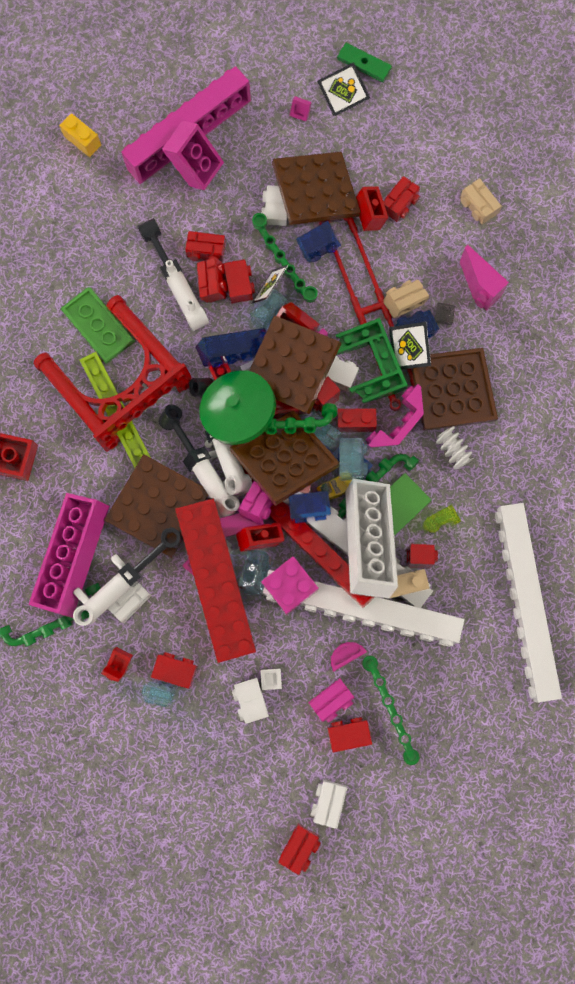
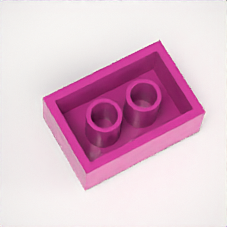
(193, 155)

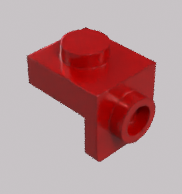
(117, 664)

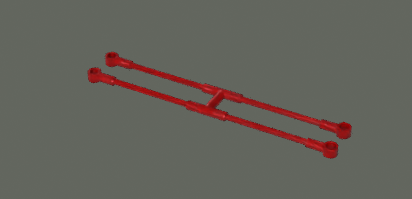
(360, 312)

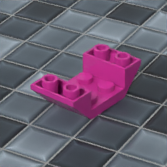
(412, 401)

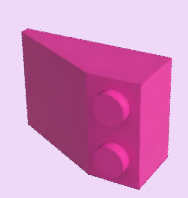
(483, 280)

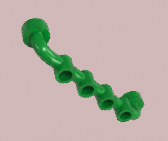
(309, 293)
(309, 424)
(385, 466)
(46, 630)
(410, 755)

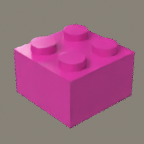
(289, 585)

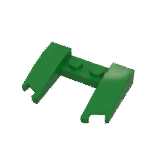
(392, 378)

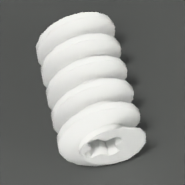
(454, 448)

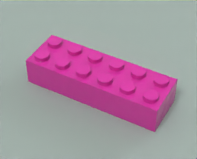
(69, 554)

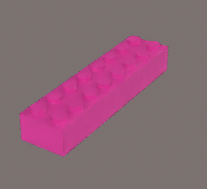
(206, 109)

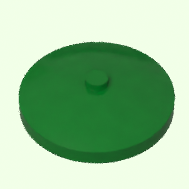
(237, 407)

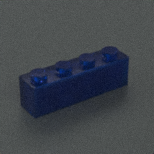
(230, 347)

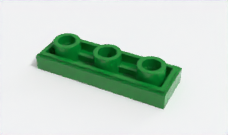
(373, 66)

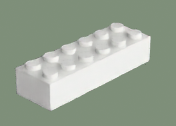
(370, 539)

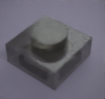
(444, 313)

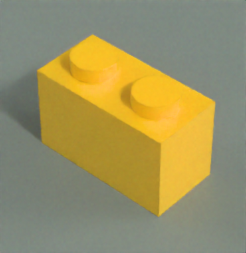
(80, 135)

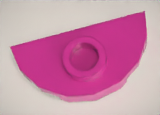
(346, 653)

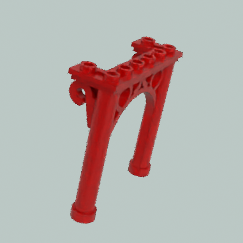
(106, 427)

